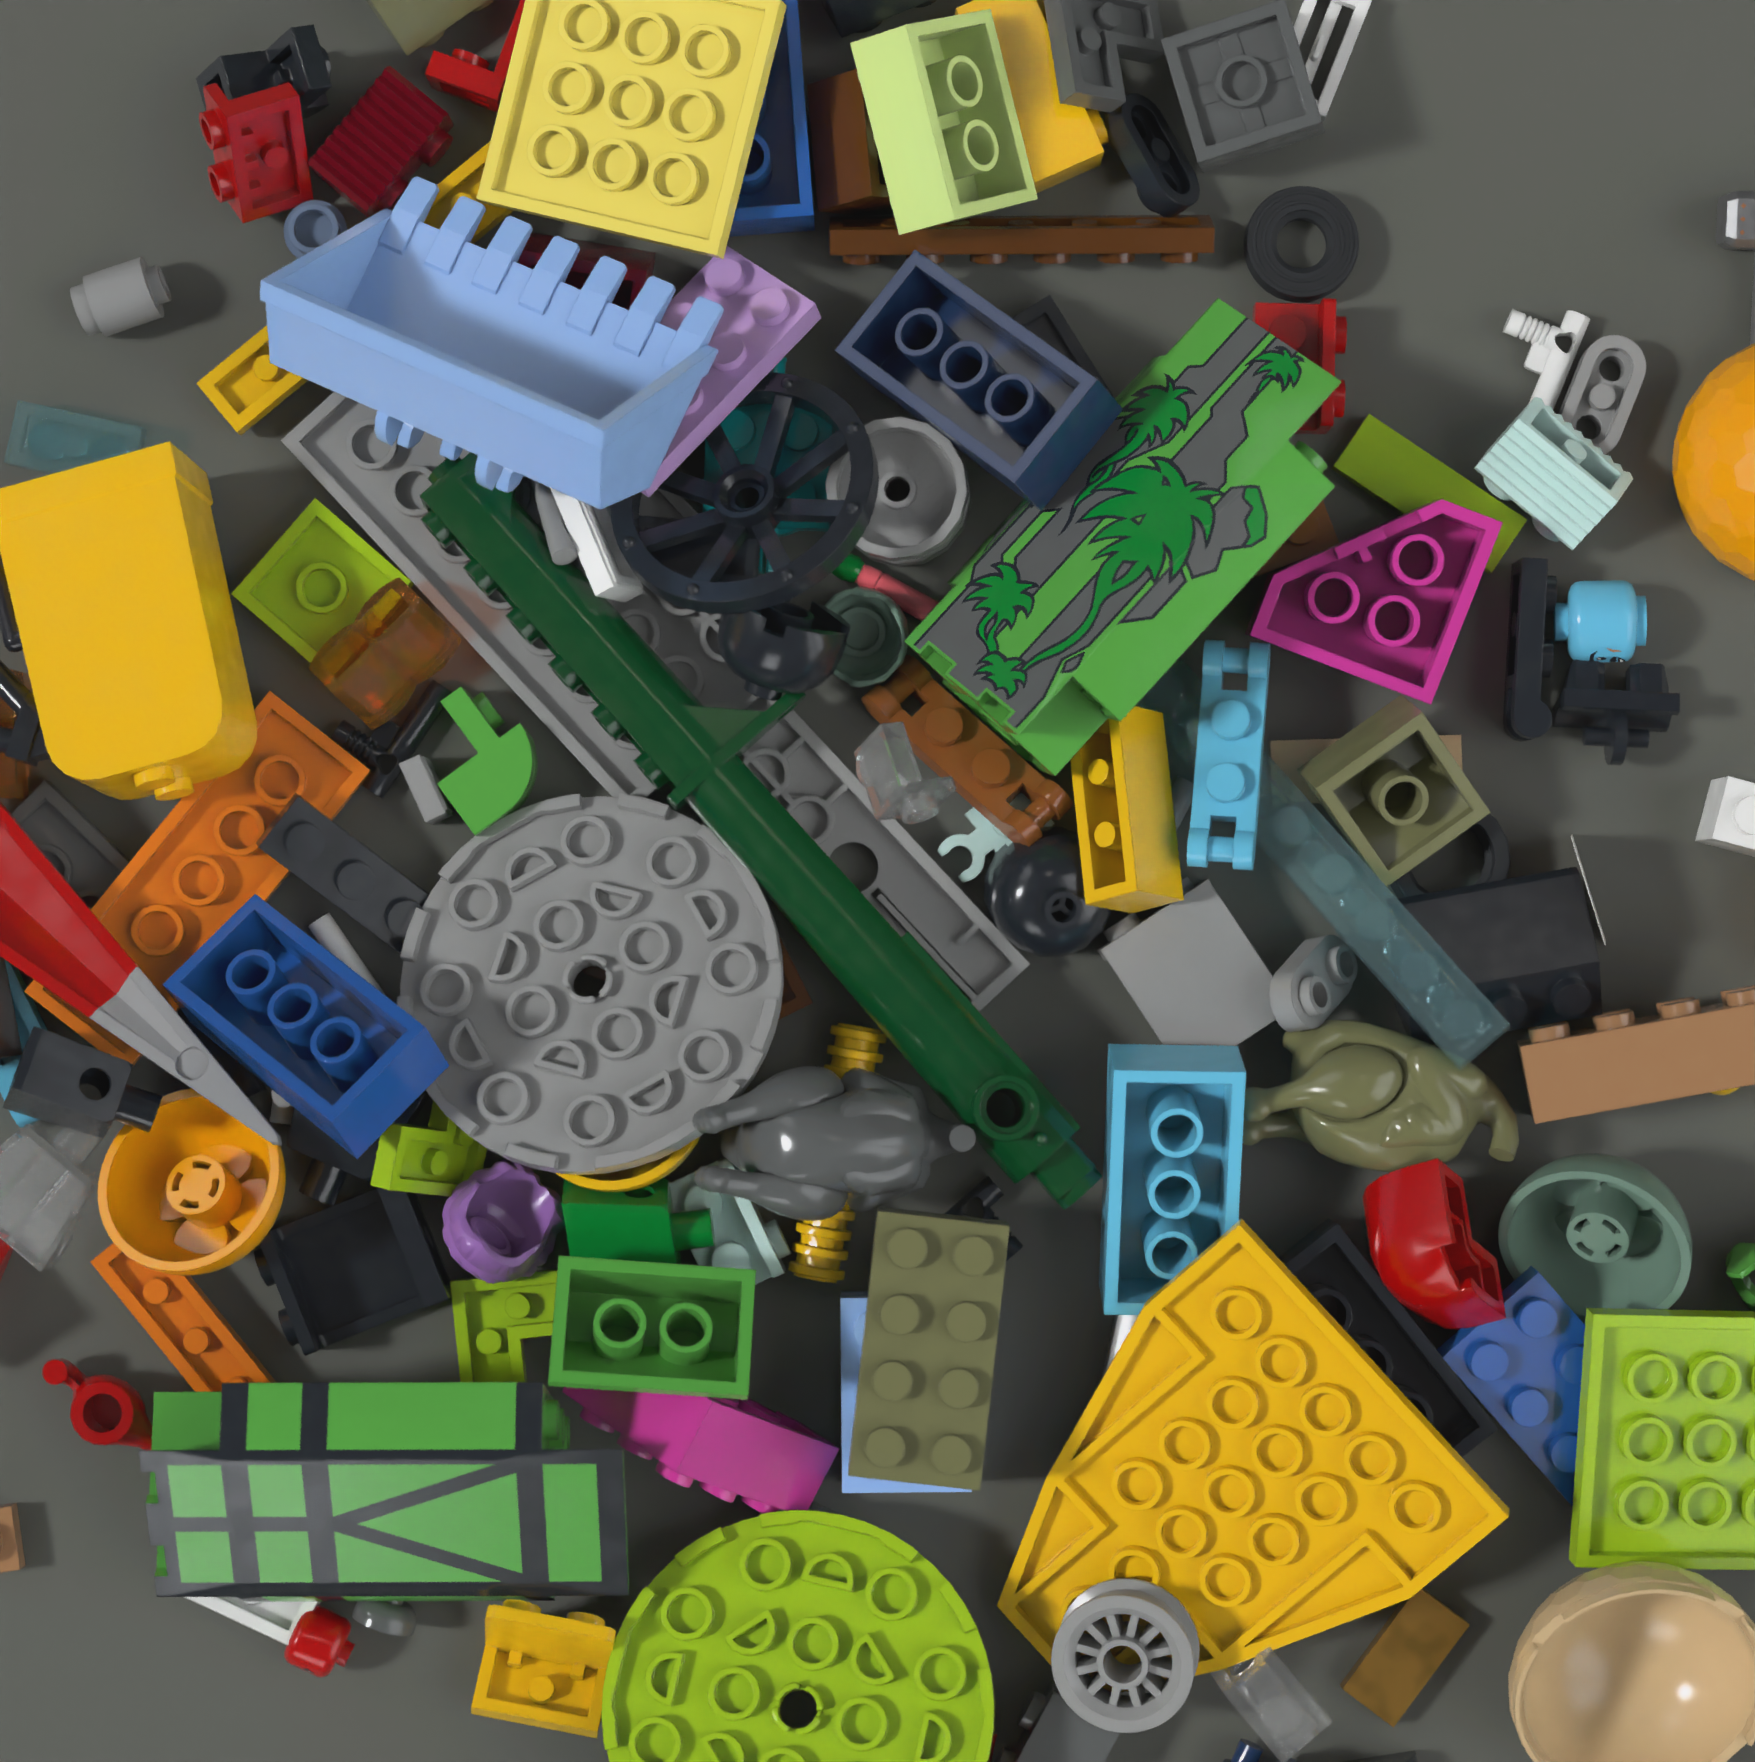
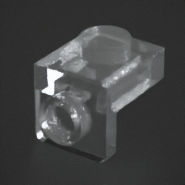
(893, 778)

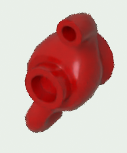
(103, 1406)

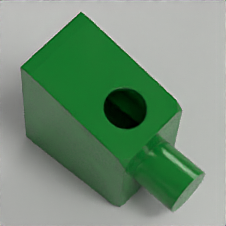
(632, 1224)

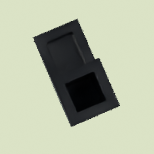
(291, 58)

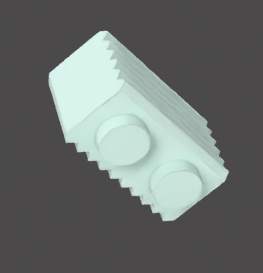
(1553, 474)

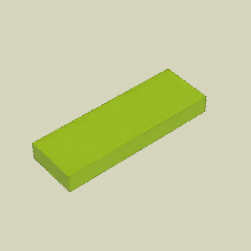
(1409, 477)

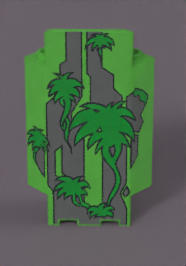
(1141, 545)

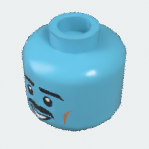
(1601, 621)

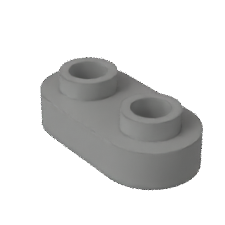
(1602, 400)
(1312, 983)

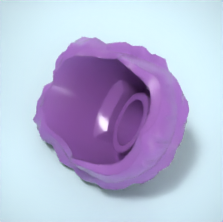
(502, 1222)

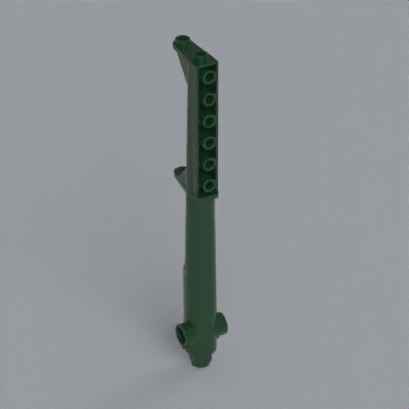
(699, 758)

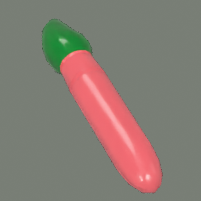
(909, 599)

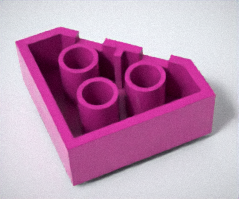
(1383, 599)
(718, 1441)

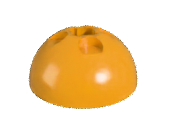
(163, 1185)

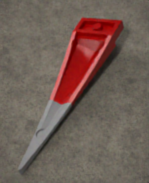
(71, 953)

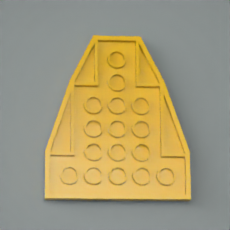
(1245, 1472)

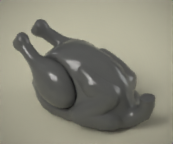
(826, 1142)

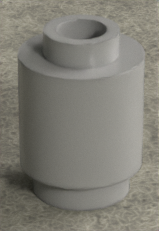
(120, 297)

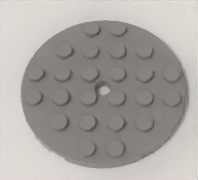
(682, 1002)

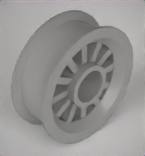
(1086, 1694)

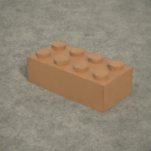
(1640, 1059)

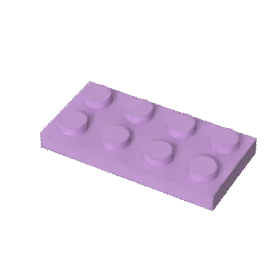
(753, 335)

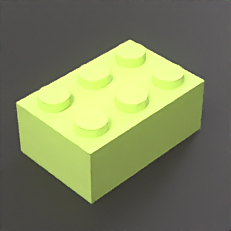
(943, 120)

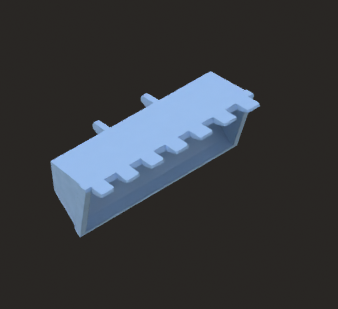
(492, 350)

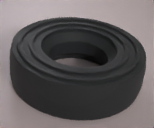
(1307, 205)

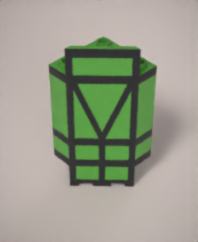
(381, 1495)

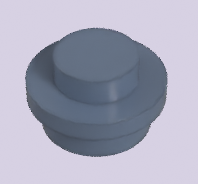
(311, 226)

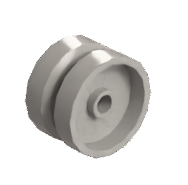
(938, 496)

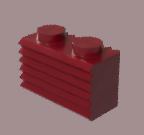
(383, 144)

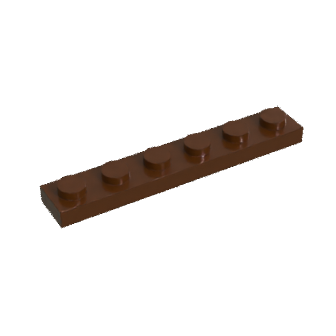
(1046, 237)

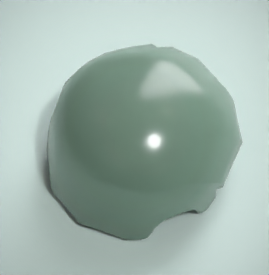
(875, 635)

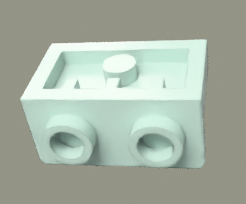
(739, 1230)

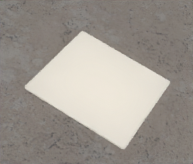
(1588, 889)

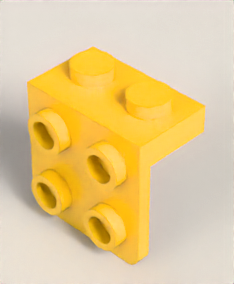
(543, 1668)

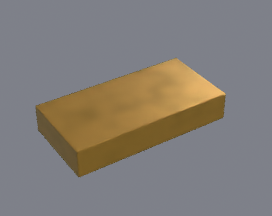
(1404, 1656)

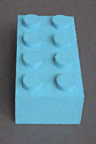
(1167, 1163)

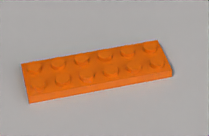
(207, 857)

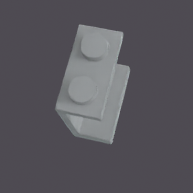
(1191, 970)

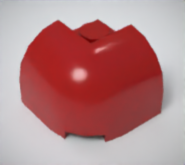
(1427, 1248)

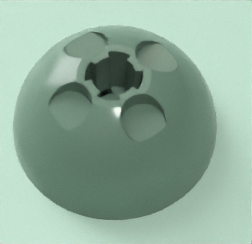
(1599, 1233)

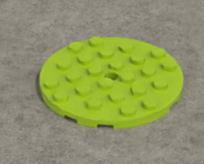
(791, 1609)

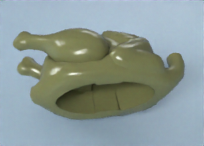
(1378, 1100)

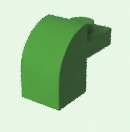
(500, 774)

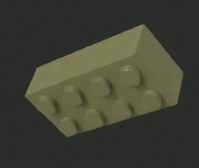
(928, 1348)

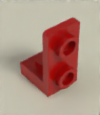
(467, 74)

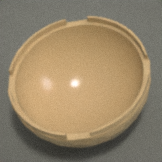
(1635, 1669)

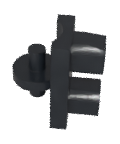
(1615, 716)

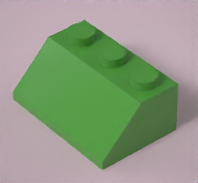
(652, 1327)

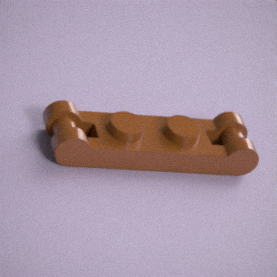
(963, 747)

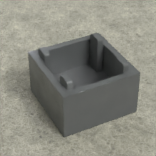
(1242, 86)

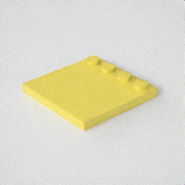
(633, 115)

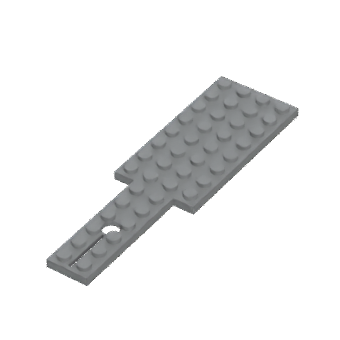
(382, 493)

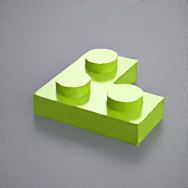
(426, 1158)
(494, 1321)

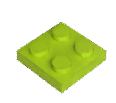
(314, 580)

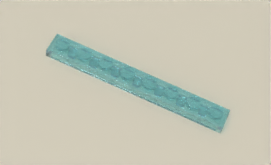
(1346, 891)

